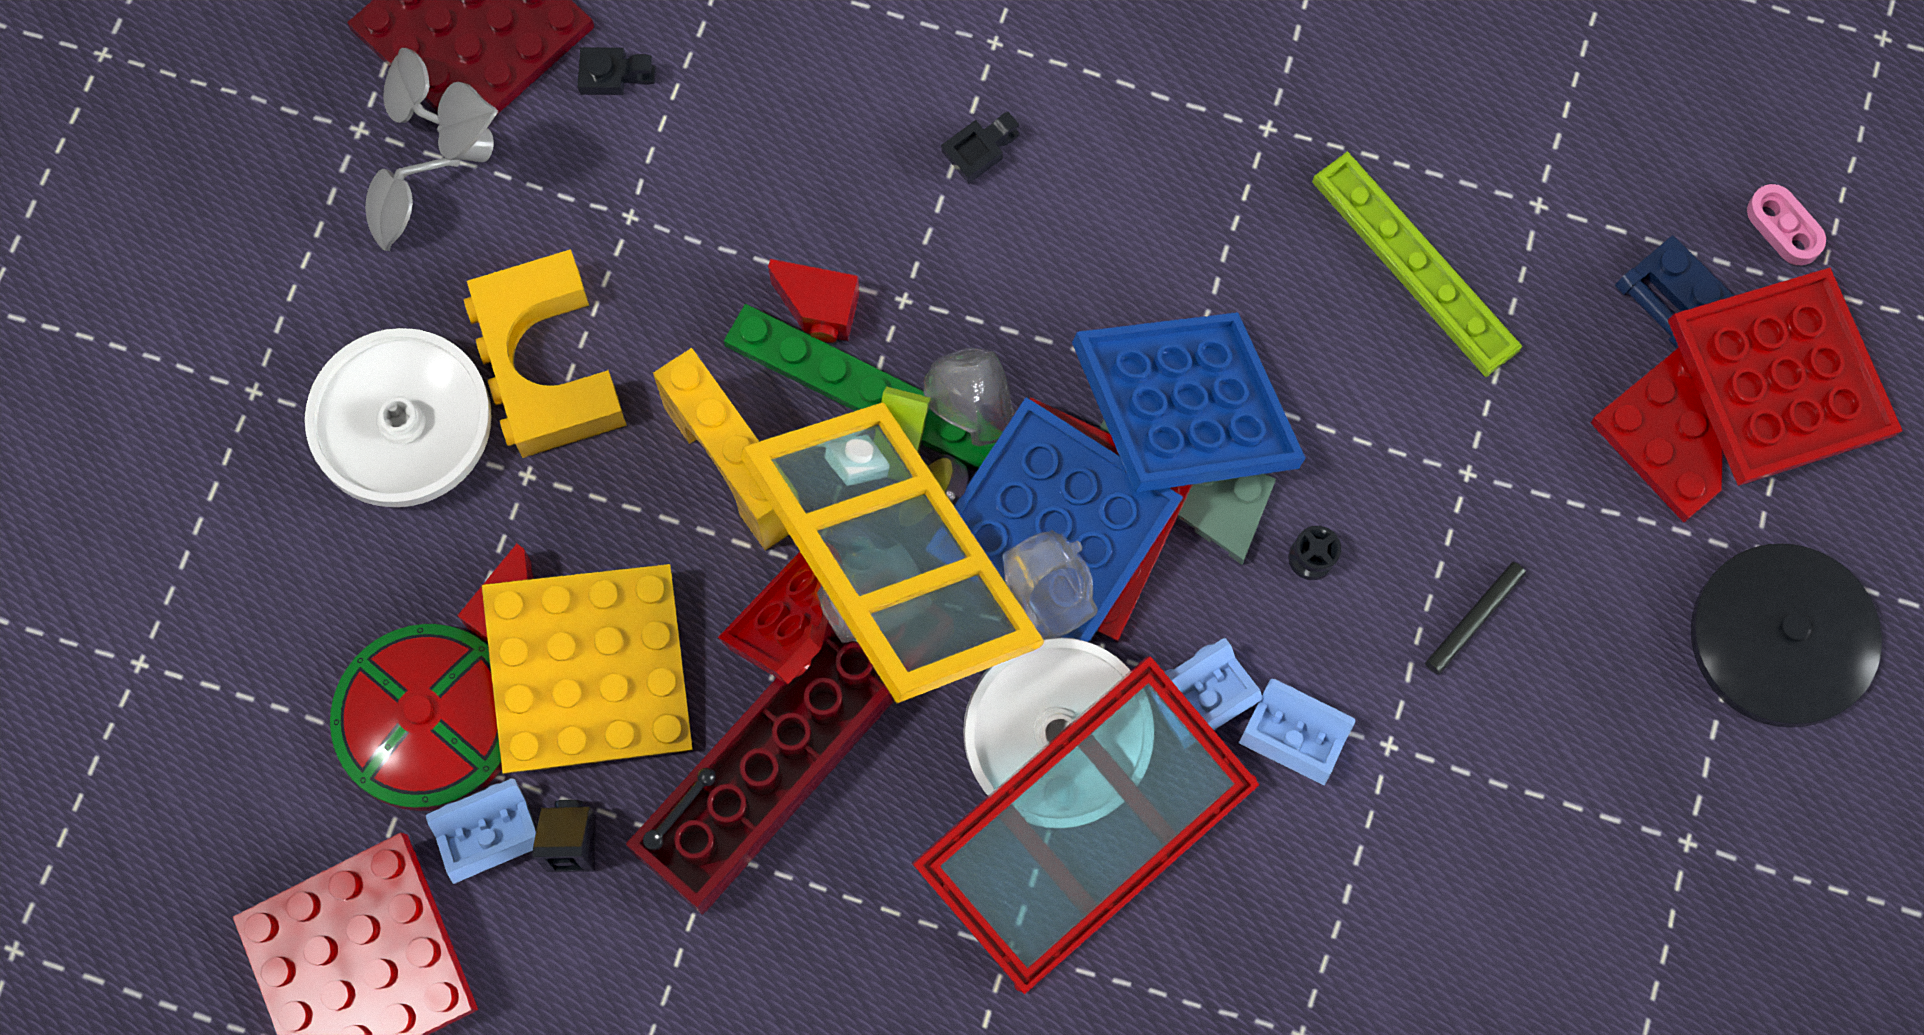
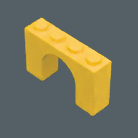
(505, 308)
(708, 416)

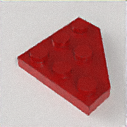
(1666, 436)
(782, 624)

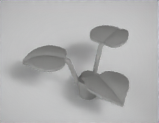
(462, 136)

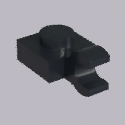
(607, 69)
(977, 149)

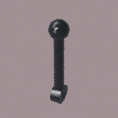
(654, 838)

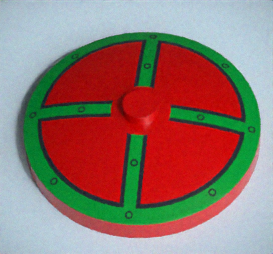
(418, 718)

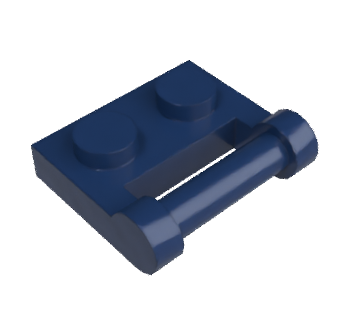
(1677, 277)

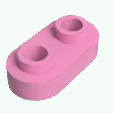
(1788, 224)

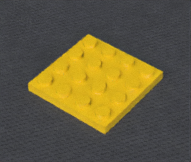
(586, 668)

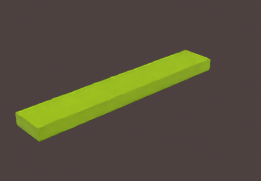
(1417, 264)

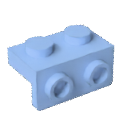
(1216, 684)
(1297, 731)
(483, 830)

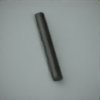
(1475, 618)

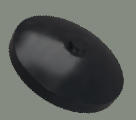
(1786, 635)

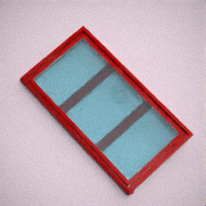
(1085, 824)

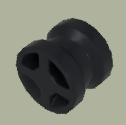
(1321, 544)

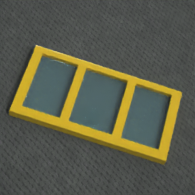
(891, 552)

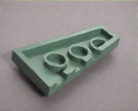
(1226, 510)

